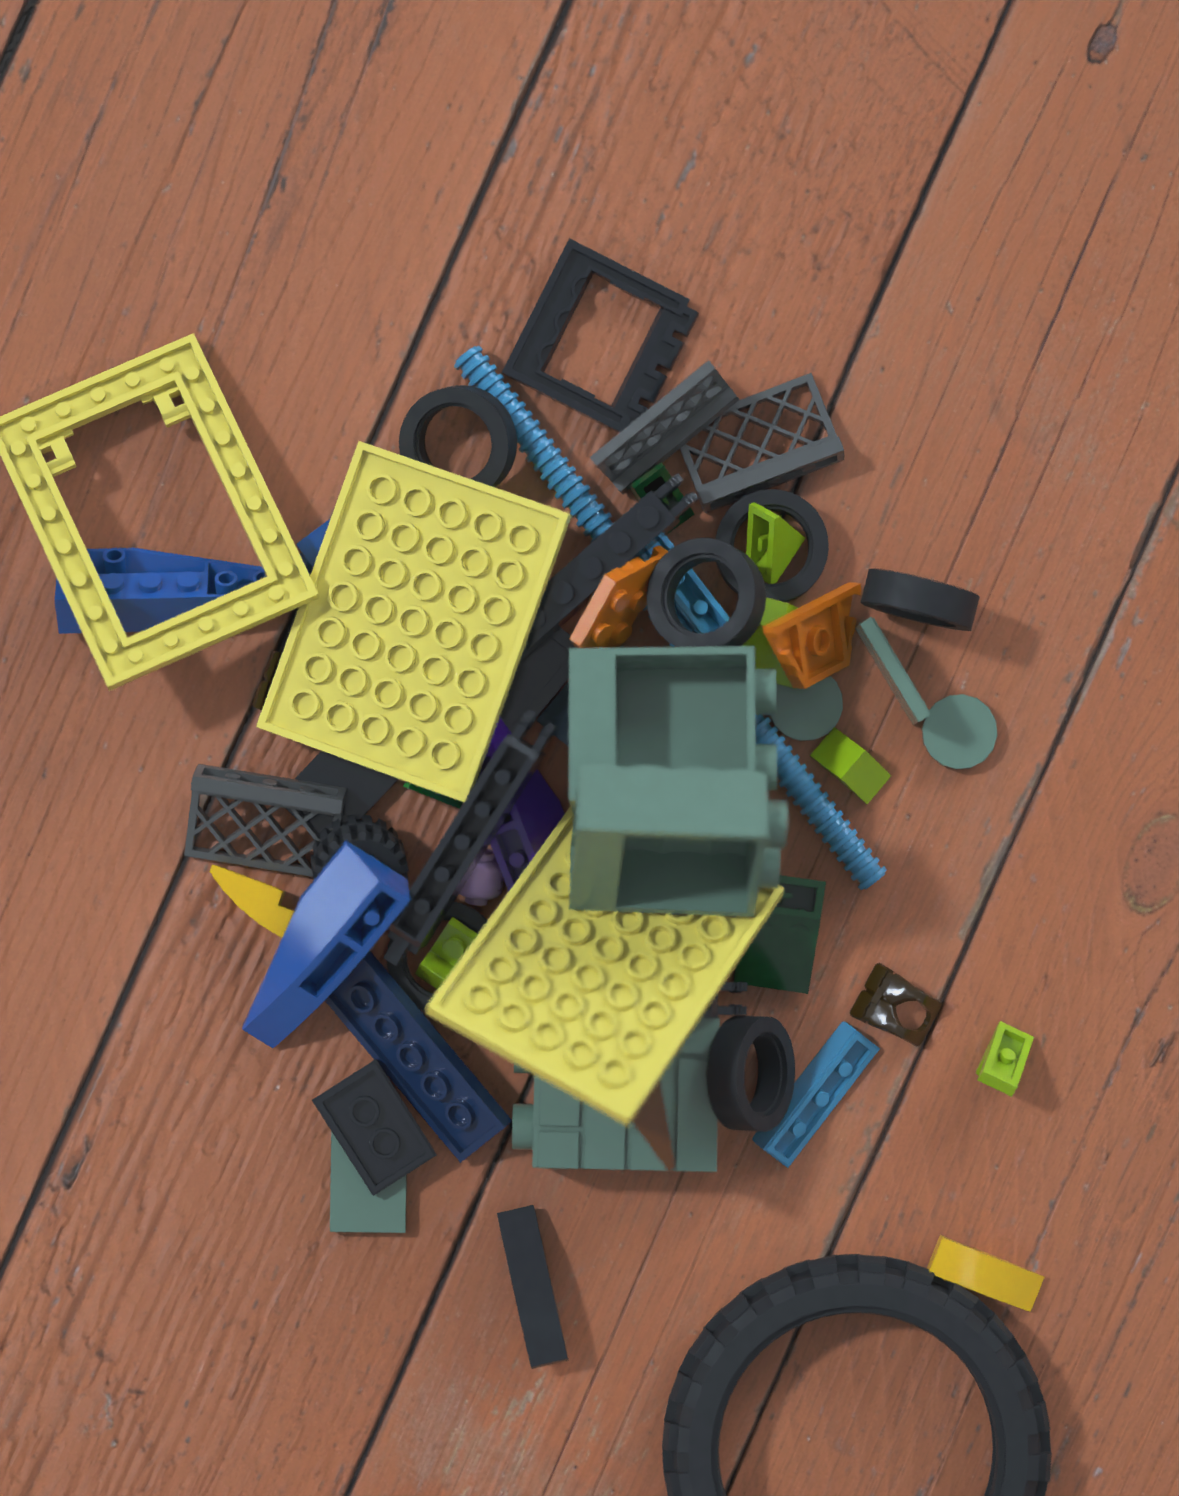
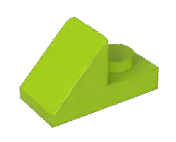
(446, 953)
(1004, 1058)

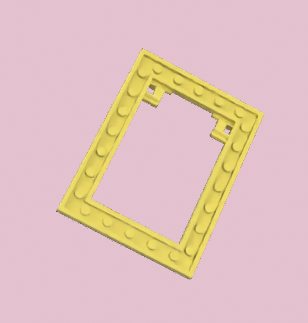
(155, 377)

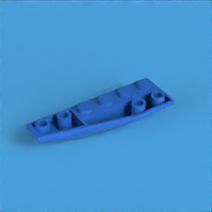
(156, 585)
(325, 940)

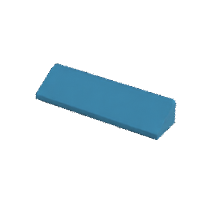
(694, 599)
(818, 1092)

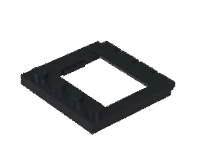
(554, 313)

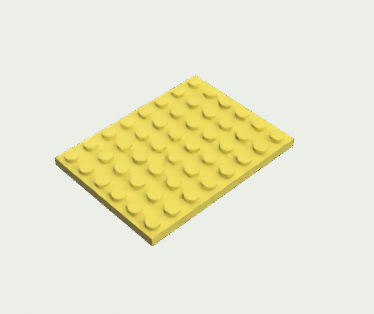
(414, 621)
(588, 992)

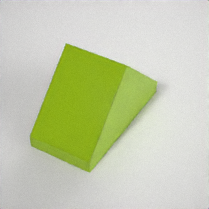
(770, 542)
(851, 765)

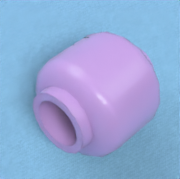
(484, 882)

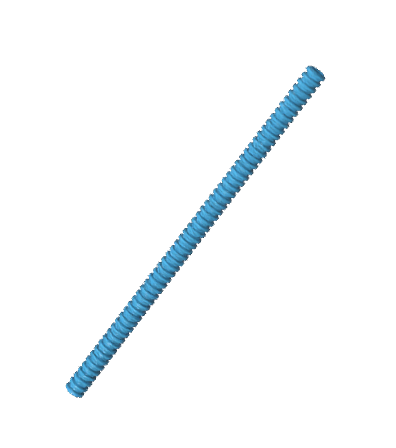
(595, 522)

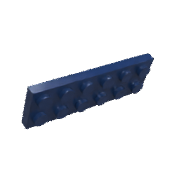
(417, 1058)

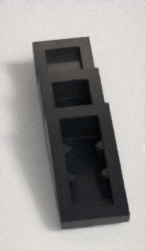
(532, 1286)

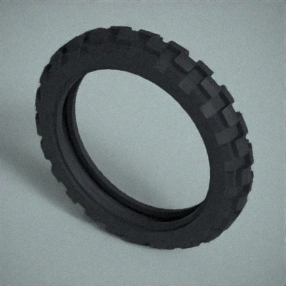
(844, 1287)

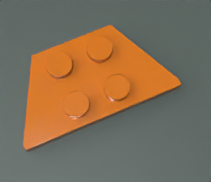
(616, 604)
(815, 637)

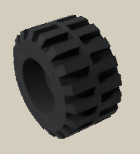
(367, 836)

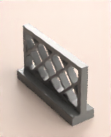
(665, 427)
(778, 468)
(259, 790)

